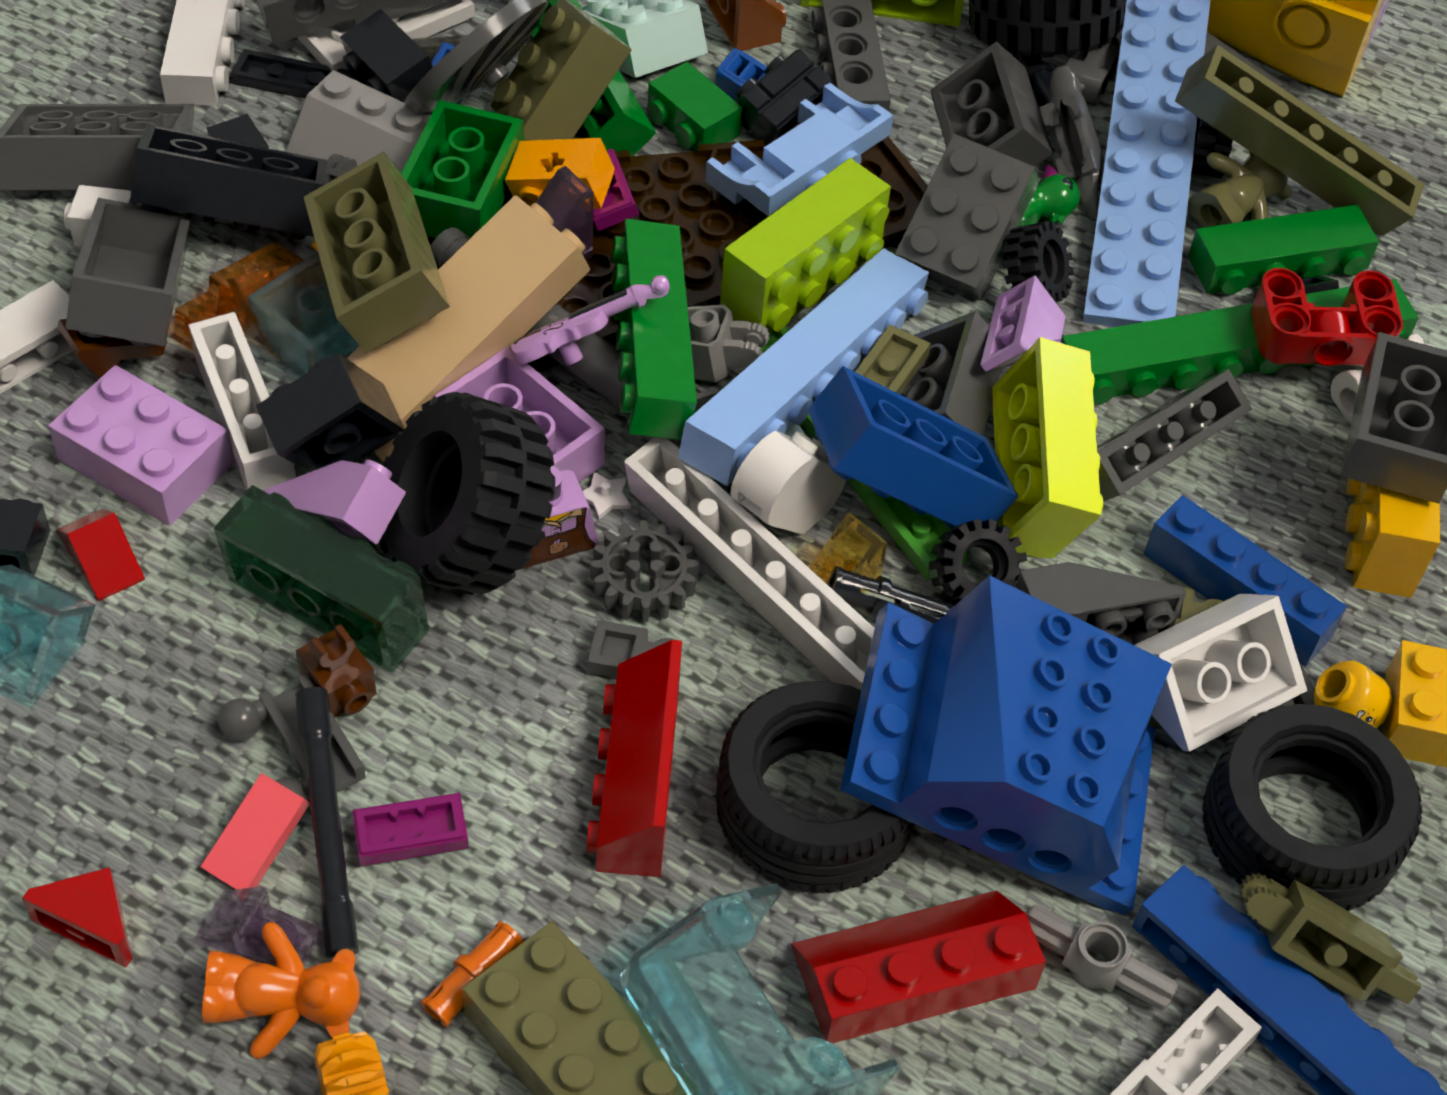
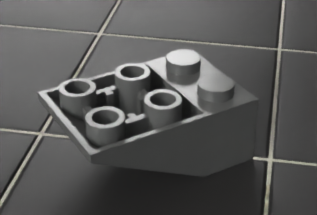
(1106, 599)

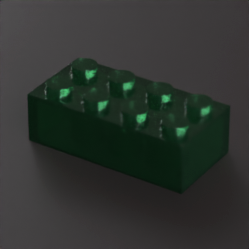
(323, 576)

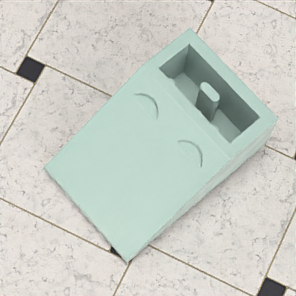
(655, 30)

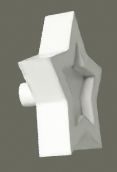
(606, 494)

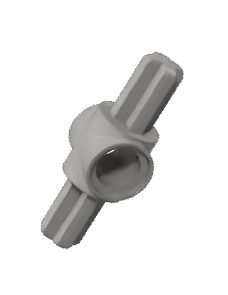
(1112, 943)

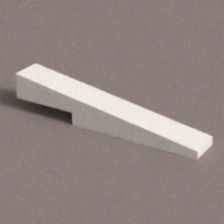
(1195, 1052)

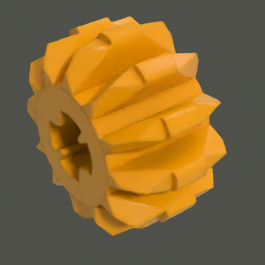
(350, 1066)

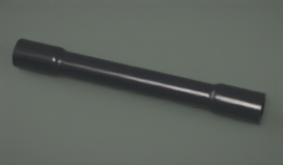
(336, 906)

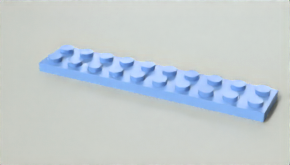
(1146, 166)

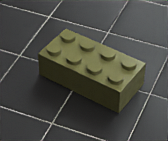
(375, 253)
(564, 1023)

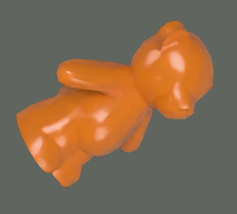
(248, 988)

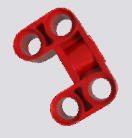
(1298, 332)

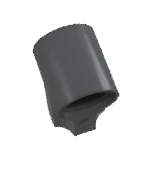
(1095, 69)

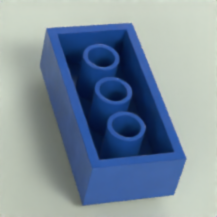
(909, 452)

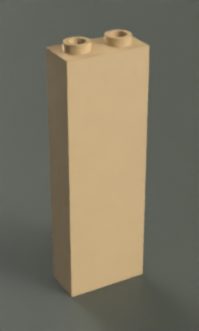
(495, 295)

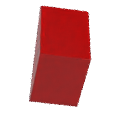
(102, 553)
(85, 912)

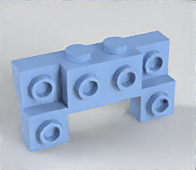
(795, 161)

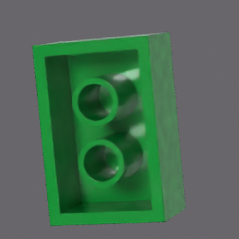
(462, 167)

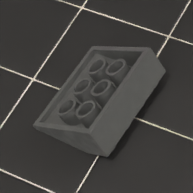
(78, 144)

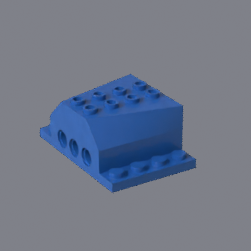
(1012, 737)

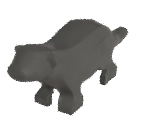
(1074, 136)

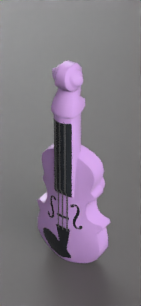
(584, 322)

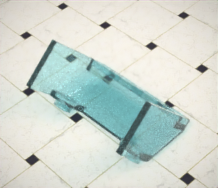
(718, 1021)

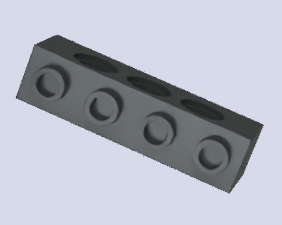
(851, 49)
(1169, 432)

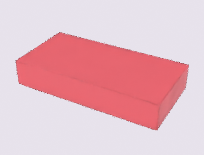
(255, 834)

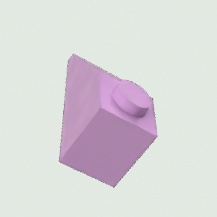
(1018, 321)
(348, 495)

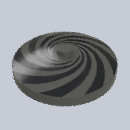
(478, 57)

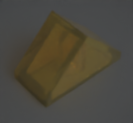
(853, 549)

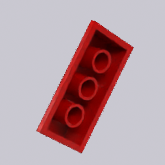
(638, 763)
(918, 965)

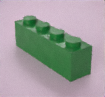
(1305, 243)

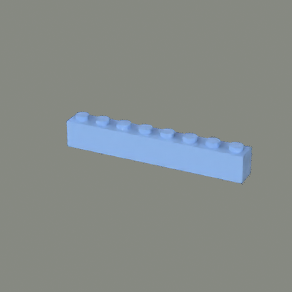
(799, 366)

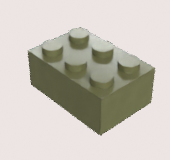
(560, 73)

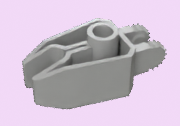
(721, 342)

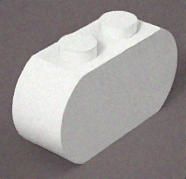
(787, 482)

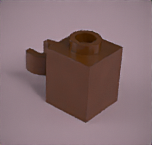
(340, 668)

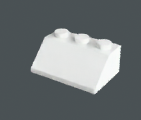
(1224, 668)

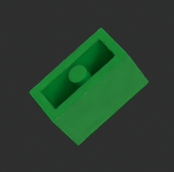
(693, 108)

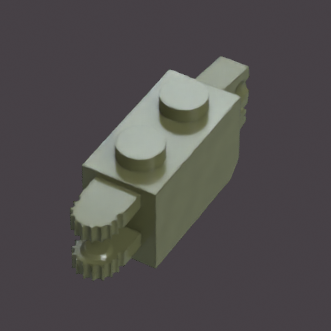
(1327, 939)

